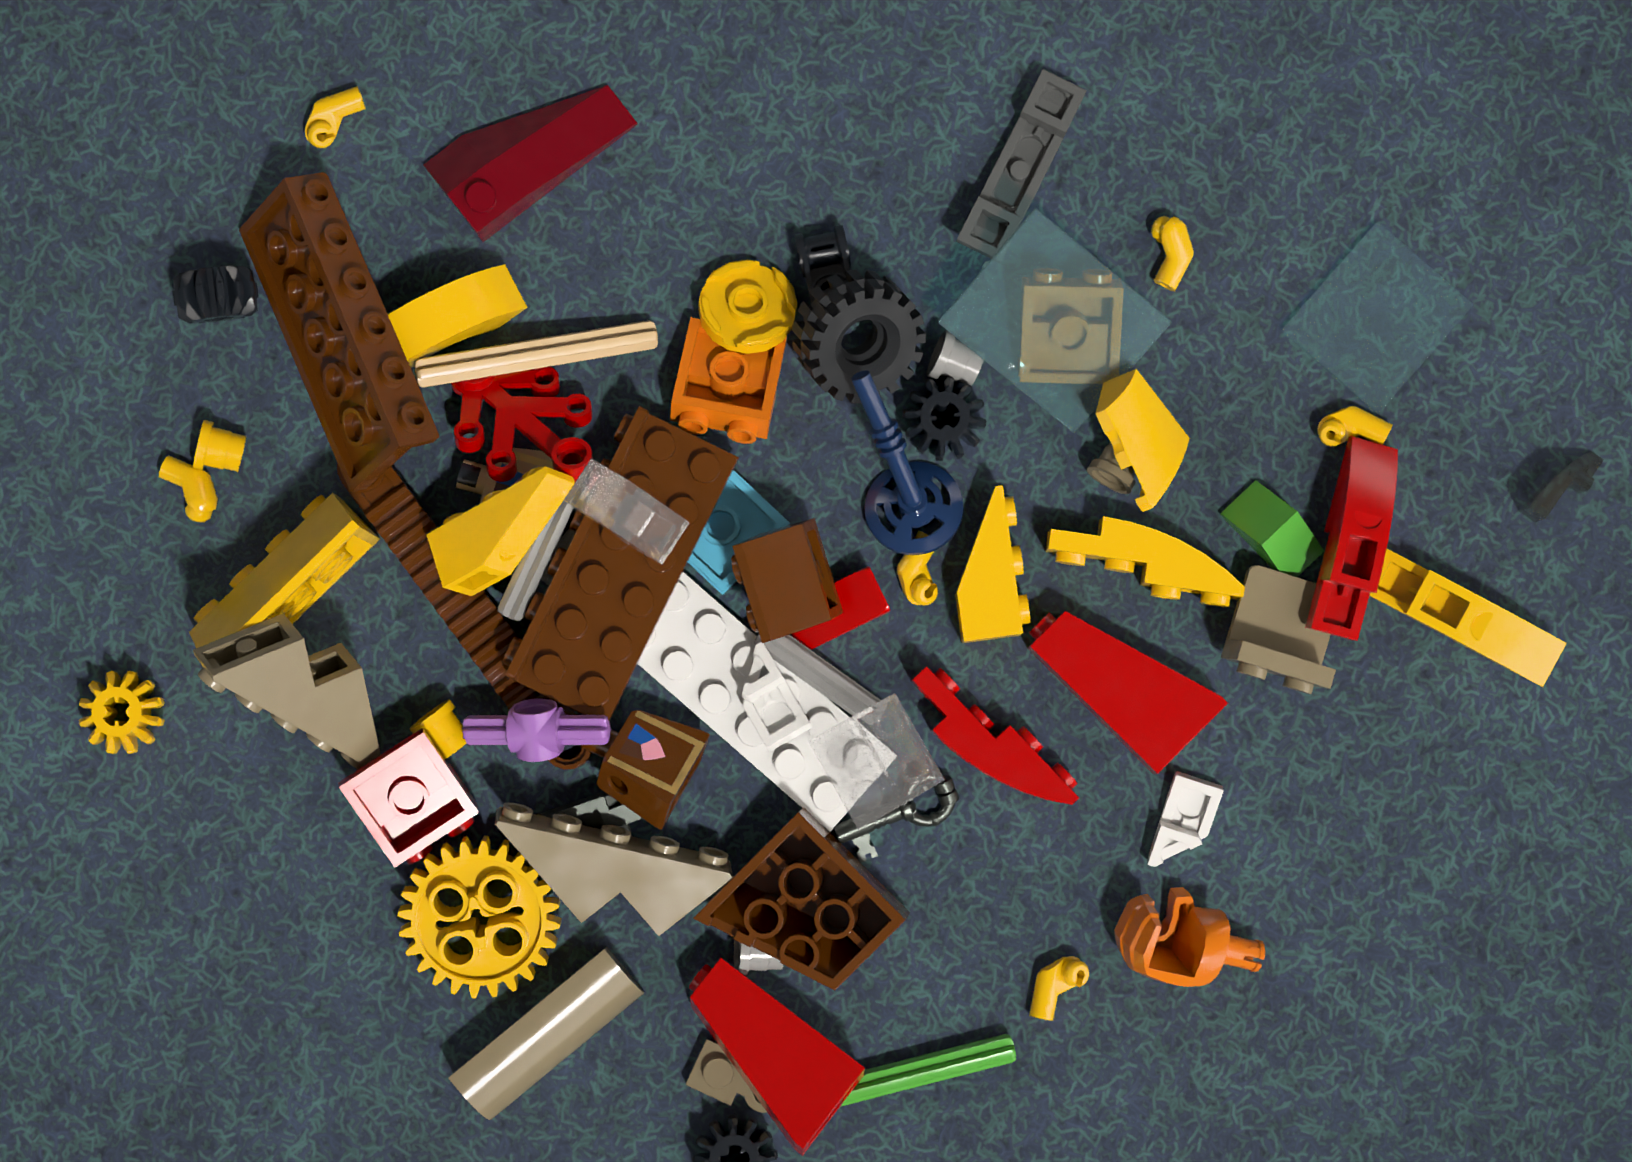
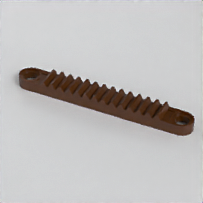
(471, 619)

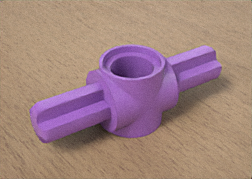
(536, 730)

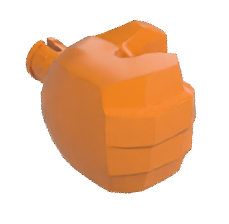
(1186, 945)

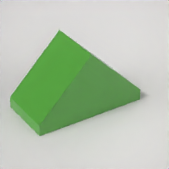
(1273, 530)

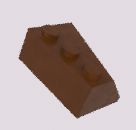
(807, 904)

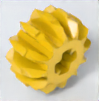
(138, 712)

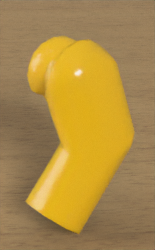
(1177, 247)
(1054, 980)

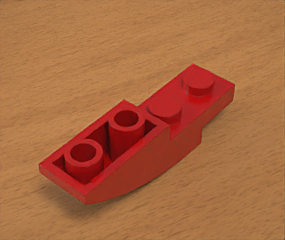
(1357, 538)
(1007, 757)

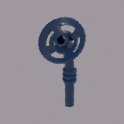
(910, 490)

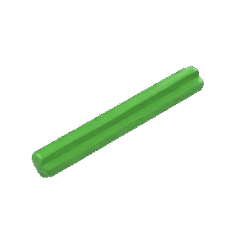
(933, 1067)

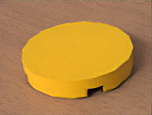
(747, 306)

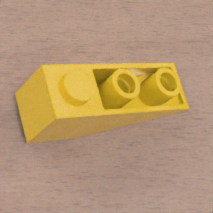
(492, 538)
(988, 588)

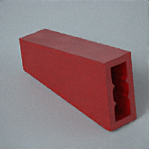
(1127, 691)
(779, 1056)

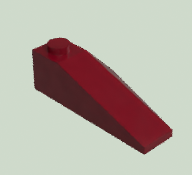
(518, 161)

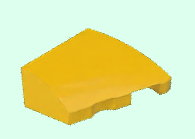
(1142, 434)

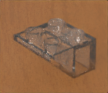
(876, 761)

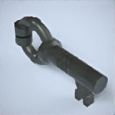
(947, 796)

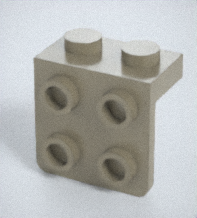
(1272, 634)

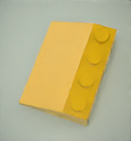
(293, 574)

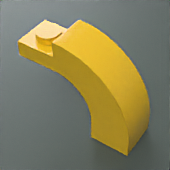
(456, 312)

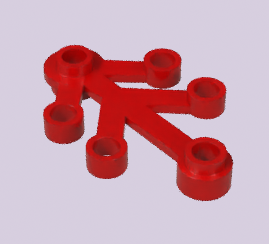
(521, 413)

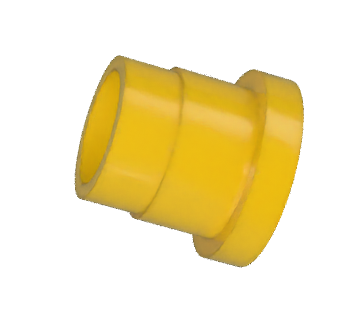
(218, 448)
(442, 728)

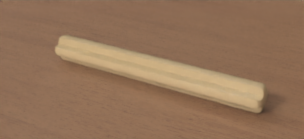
(535, 353)

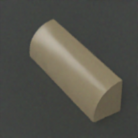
(546, 1034)

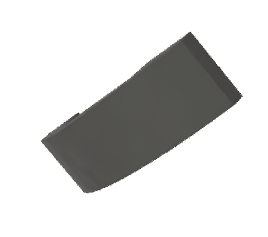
(1022, 164)

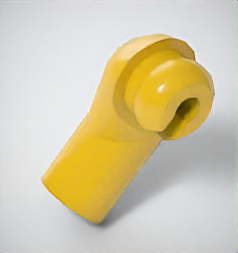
(328, 114)
(1354, 422)
(196, 486)
(915, 577)

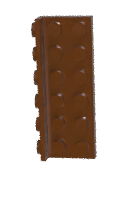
(337, 328)
(603, 591)

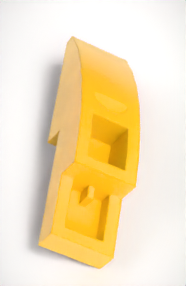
(1167, 562)
(1468, 618)

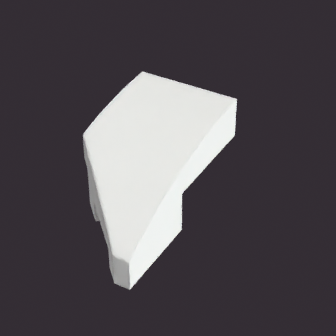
(771, 702)
(1185, 816)

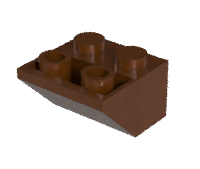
(786, 580)

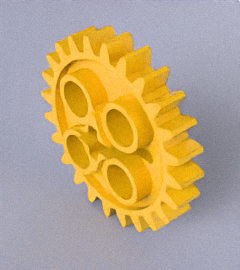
(490, 959)

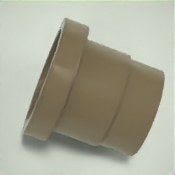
(1108, 472)

